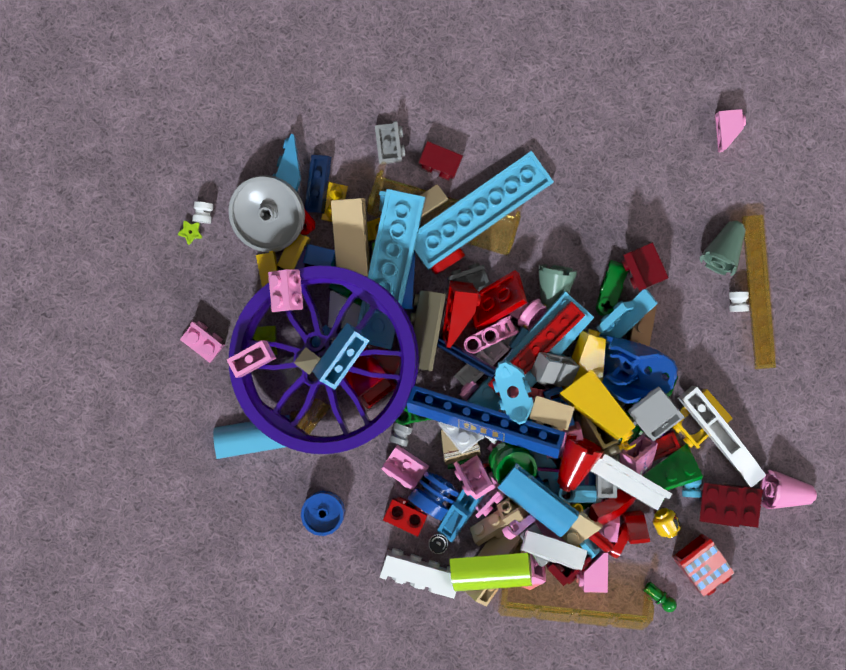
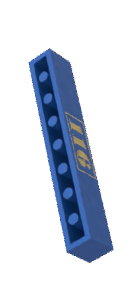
(485, 421)

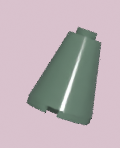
(725, 250)
(554, 282)

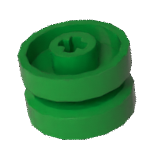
(504, 458)

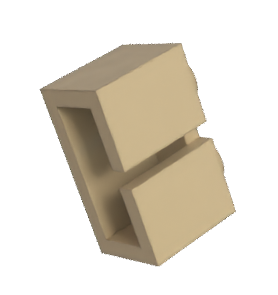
(551, 413)

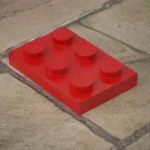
(499, 300)

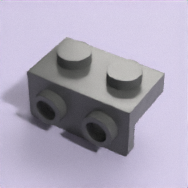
(475, 275)

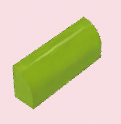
(491, 572)

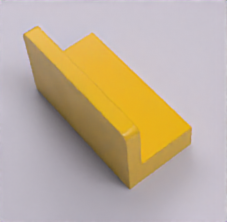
(293, 252)
(266, 263)

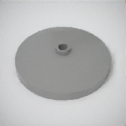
(251, 218)

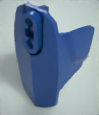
(628, 369)

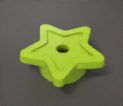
(195, 232)

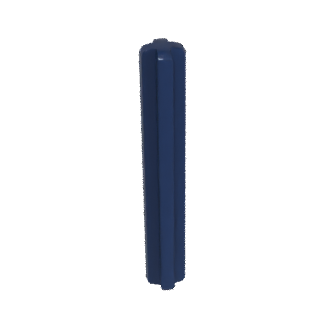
(467, 358)

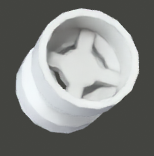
(202, 212)
(738, 301)

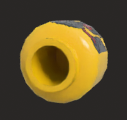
(666, 523)

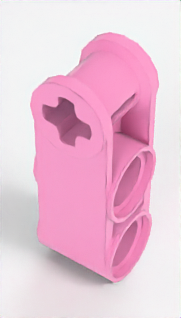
(500, 330)

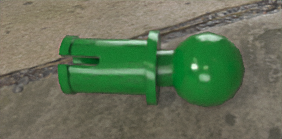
(668, 603)

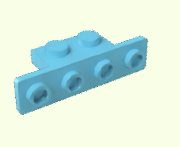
(626, 315)

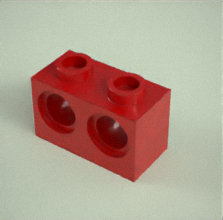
(402, 521)

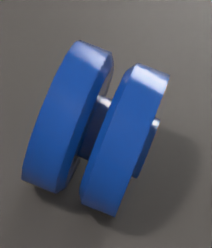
(311, 514)

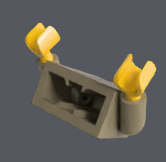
(601, 438)

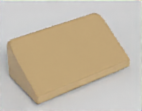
(434, 198)

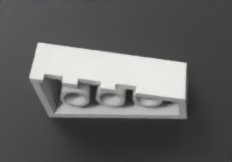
(417, 572)

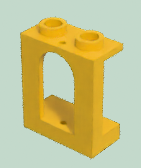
(696, 439)

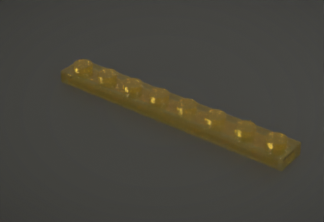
(759, 292)

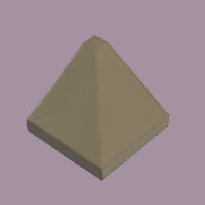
(307, 360)

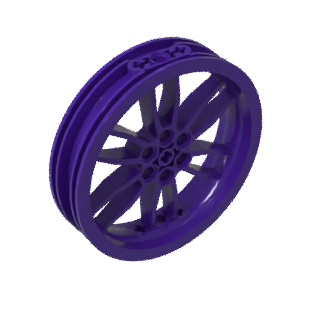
(279, 426)

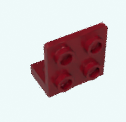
(566, 575)

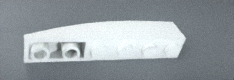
(722, 435)

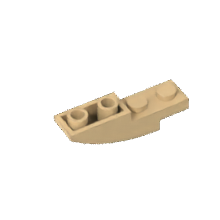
(494, 523)

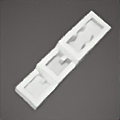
(490, 355)

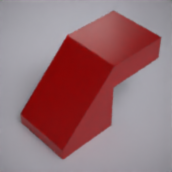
(636, 527)

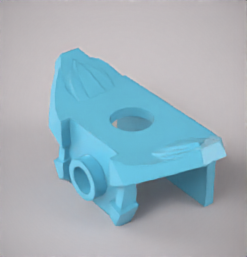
(510, 375)

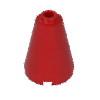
(577, 461)

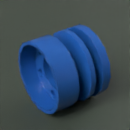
(433, 495)

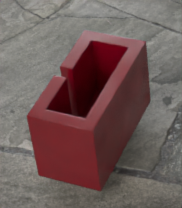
(440, 160)

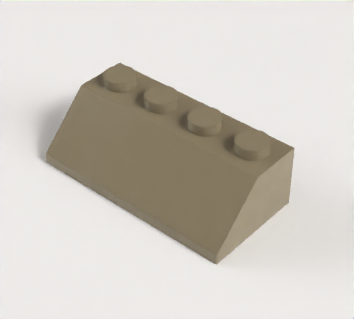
(426, 324)

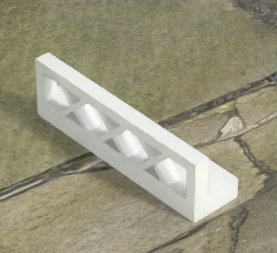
(630, 481)

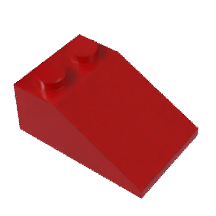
(460, 308)

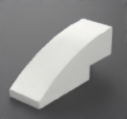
(554, 550)

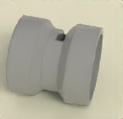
(400, 434)

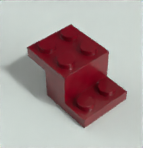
(645, 267)
(730, 505)

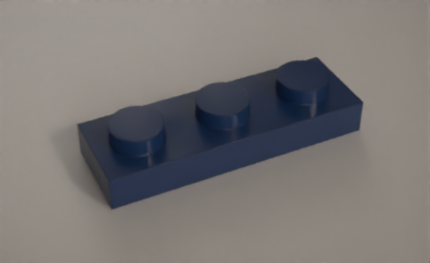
(317, 184)

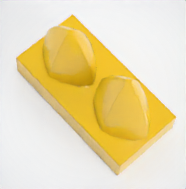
(334, 192)

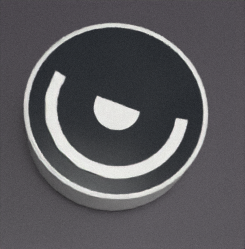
(438, 543)

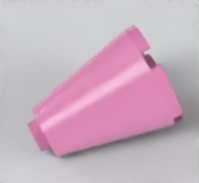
(785, 491)

